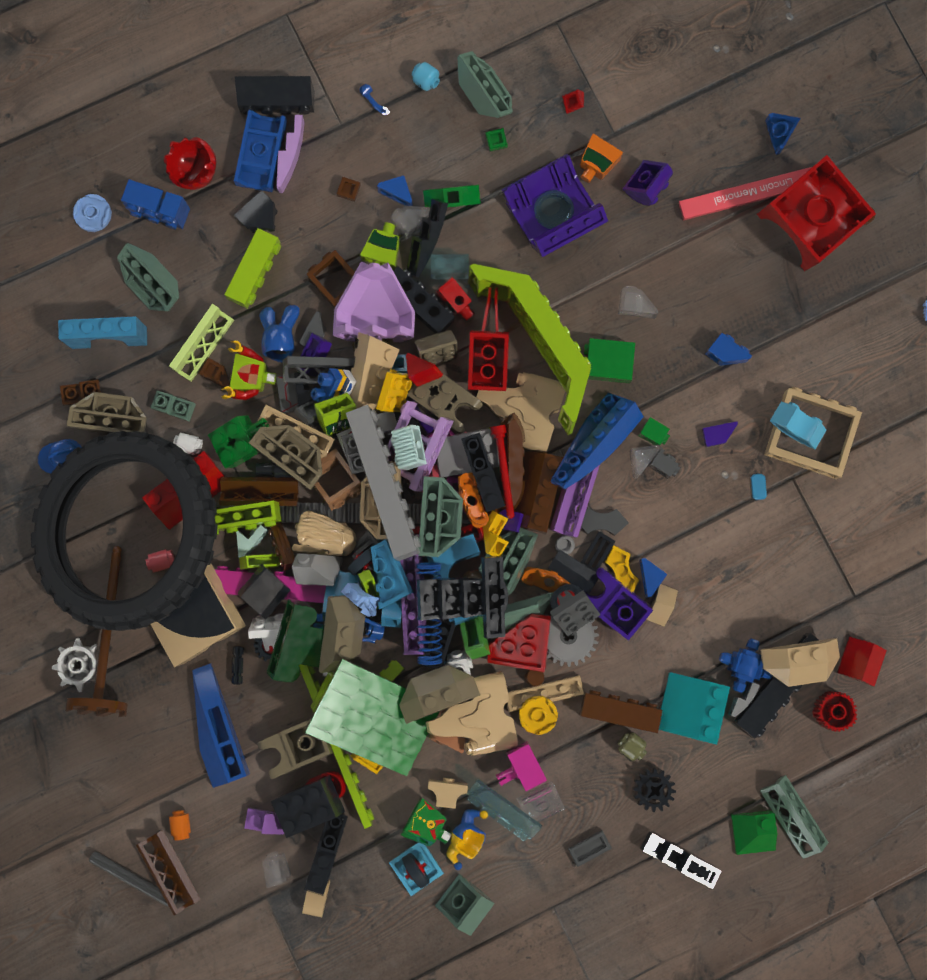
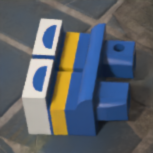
(333, 384)

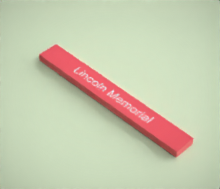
(738, 195)

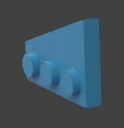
(390, 575)

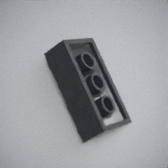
(275, 94)

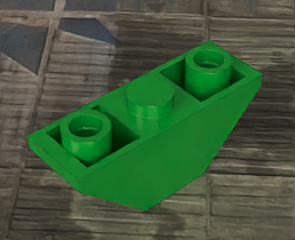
(453, 195)

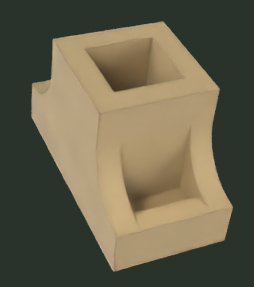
(447, 791)

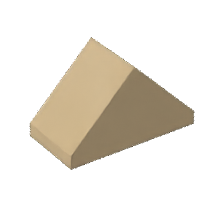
(662, 605)

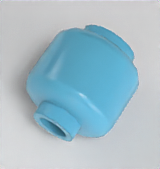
(425, 76)

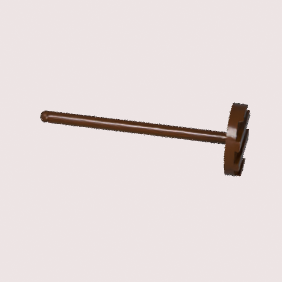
(97, 703)

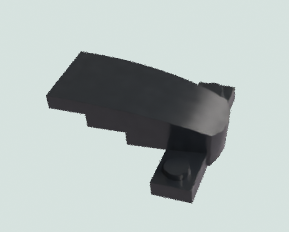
(467, 597)

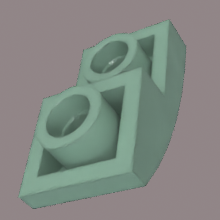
(173, 406)

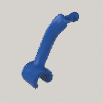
(365, 90)

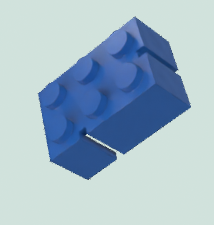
(147, 202)

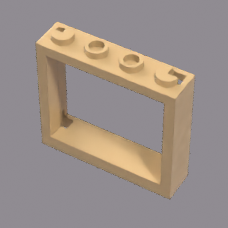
(807, 463)

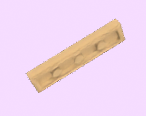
(553, 690)

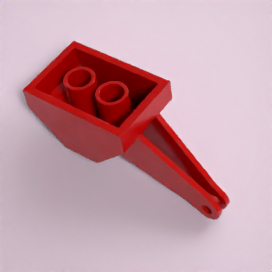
(488, 354)

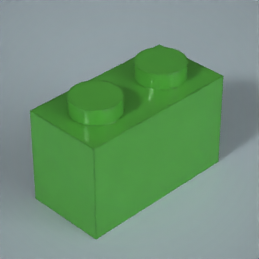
(473, 638)

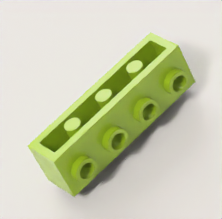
(248, 516)

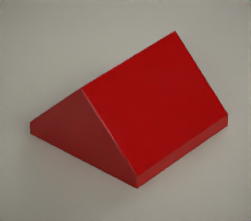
(862, 661)

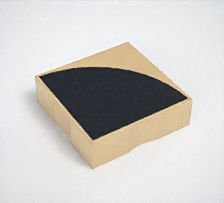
(199, 622)

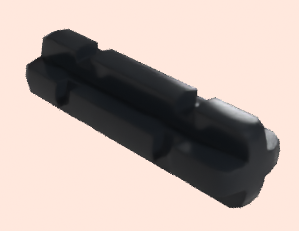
(237, 665)

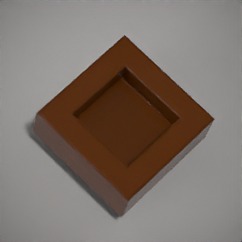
(348, 189)

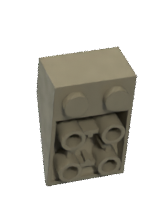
(437, 347)

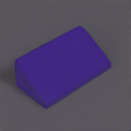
(315, 347)

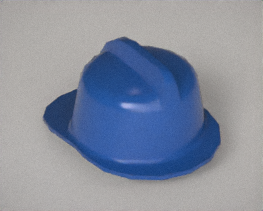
(55, 454)

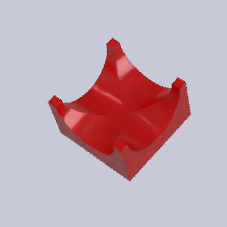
(819, 211)

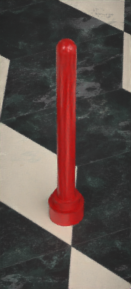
(499, 433)

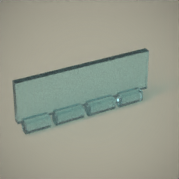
(508, 814)

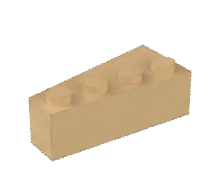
(370, 368)

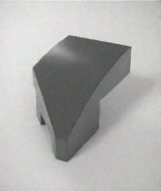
(315, 326)

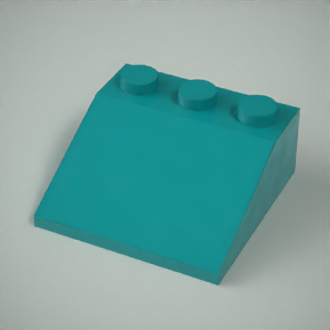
(693, 708)

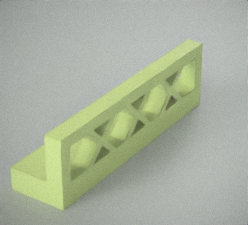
(196, 338)

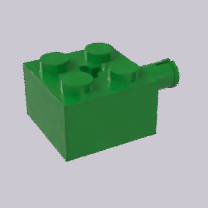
(233, 440)

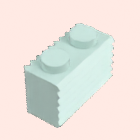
(408, 447)

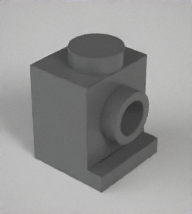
(665, 464)

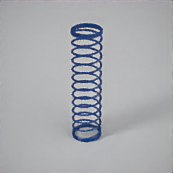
(423, 659)

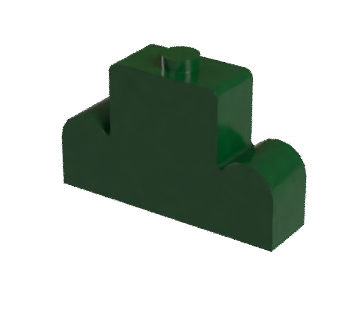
(296, 643)

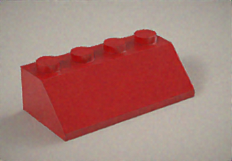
(164, 499)

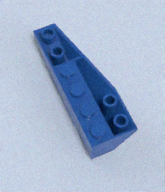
(597, 438)
(216, 732)

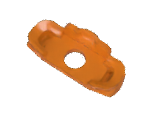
(468, 487)
(536, 577)

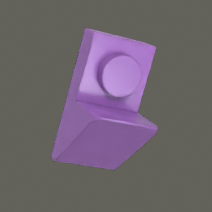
(263, 821)

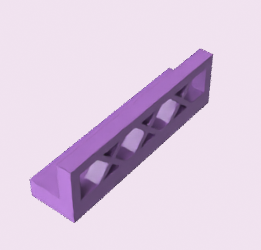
(567, 505)

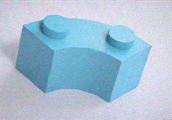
(798, 425)

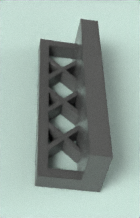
(313, 363)

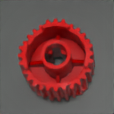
(824, 711)

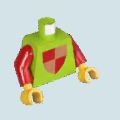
(248, 374)

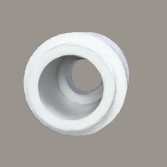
(189, 443)

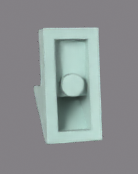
(246, 545)

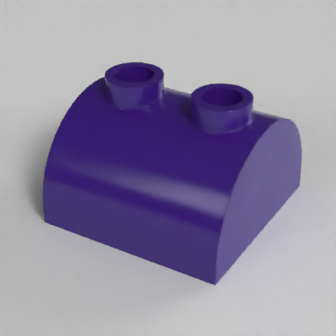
(648, 182)

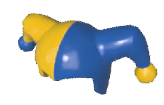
(466, 837)

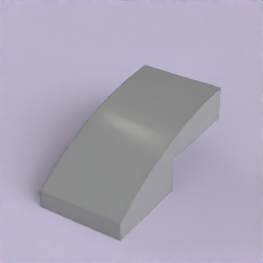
(739, 704)

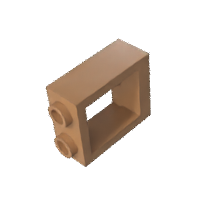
(351, 491)

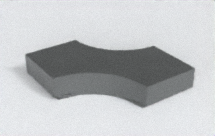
(611, 522)

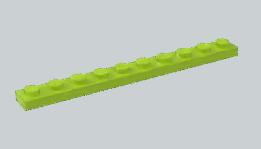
(344, 760)

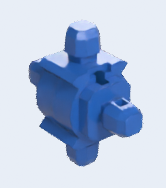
(745, 665)

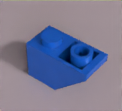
(726, 351)

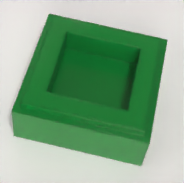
(496, 139)

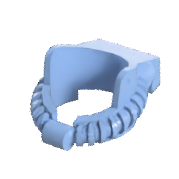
(362, 599)

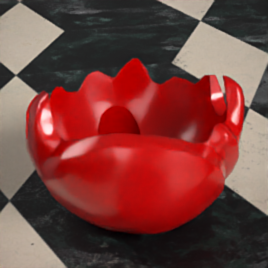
(190, 163)

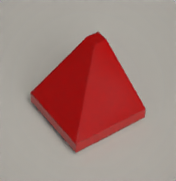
(573, 101)

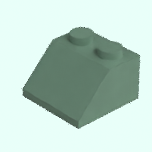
(464, 905)

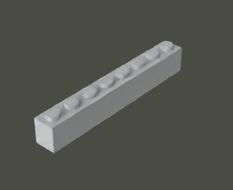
(383, 483)

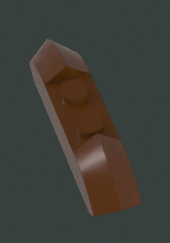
(514, 454)

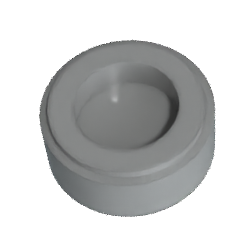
(565, 544)

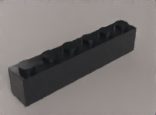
(767, 702)

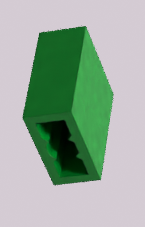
(610, 360)

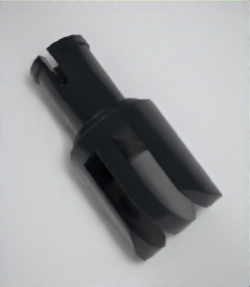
(271, 469)

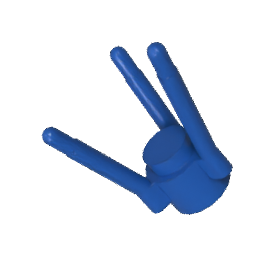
(373, 630)

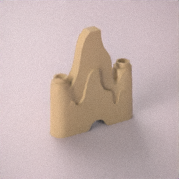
(532, 403)
(480, 718)

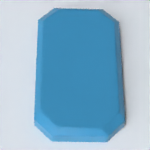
(758, 486)

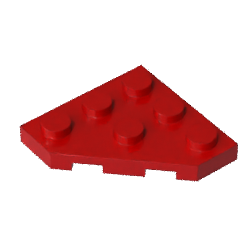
(523, 644)

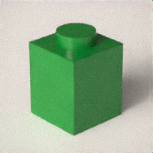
(654, 432)

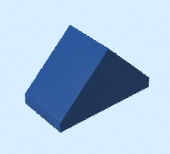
(396, 190)
(651, 576)

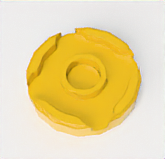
(538, 715)

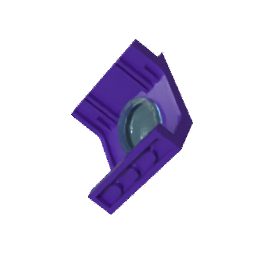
(553, 206)

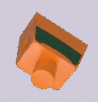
(599, 159)

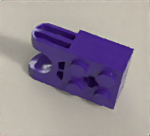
(614, 599)

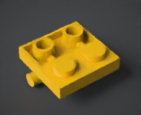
(394, 391)

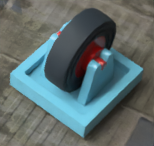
(416, 868)

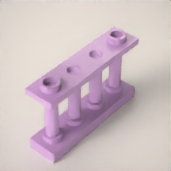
(433, 444)

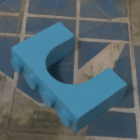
(80, 332)
(460, 551)
(391, 614)

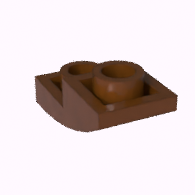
(74, 393)

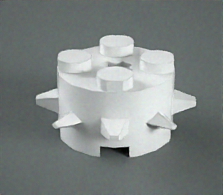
(68, 665)

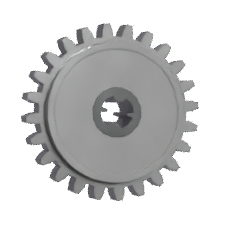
(574, 648)

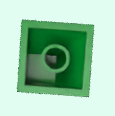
(754, 832)

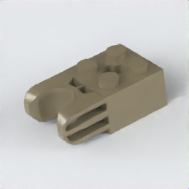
(449, 398)
(293, 749)

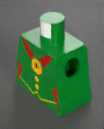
(426, 825)

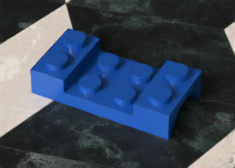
(259, 152)

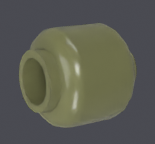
(632, 746)

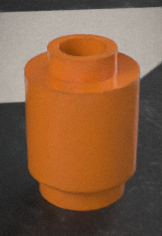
(179, 825)

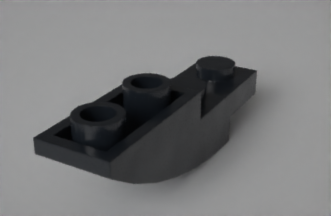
(483, 471)
(325, 855)

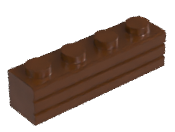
(282, 546)

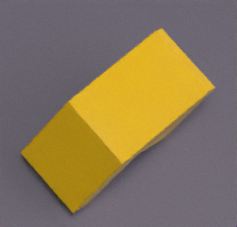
(493, 542)

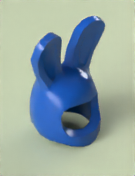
(278, 336)

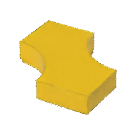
(619, 563)

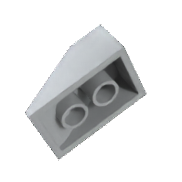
(453, 458)

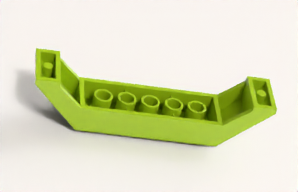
(543, 328)

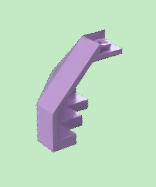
(374, 306)

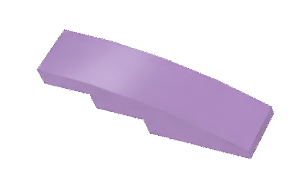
(288, 159)

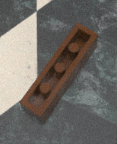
(621, 712)

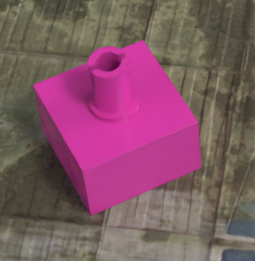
(523, 767)

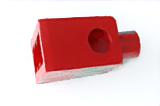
(449, 292)

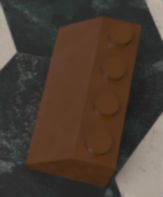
(539, 491)

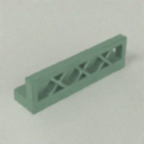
(798, 816)

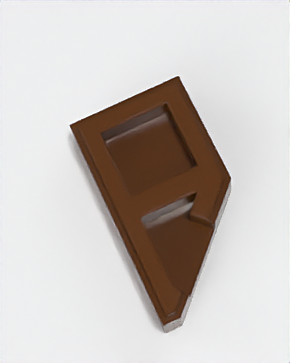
(215, 372)

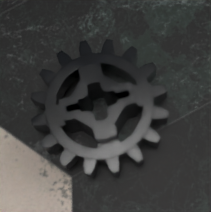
(661, 783)

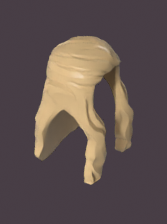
(322, 535)

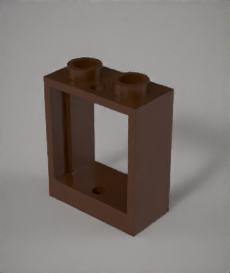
(315, 269)

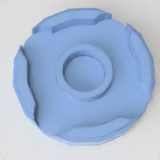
(92, 213)

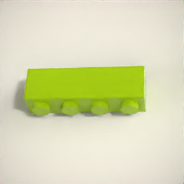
(253, 268)

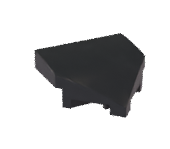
(258, 213)

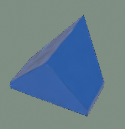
(780, 129)

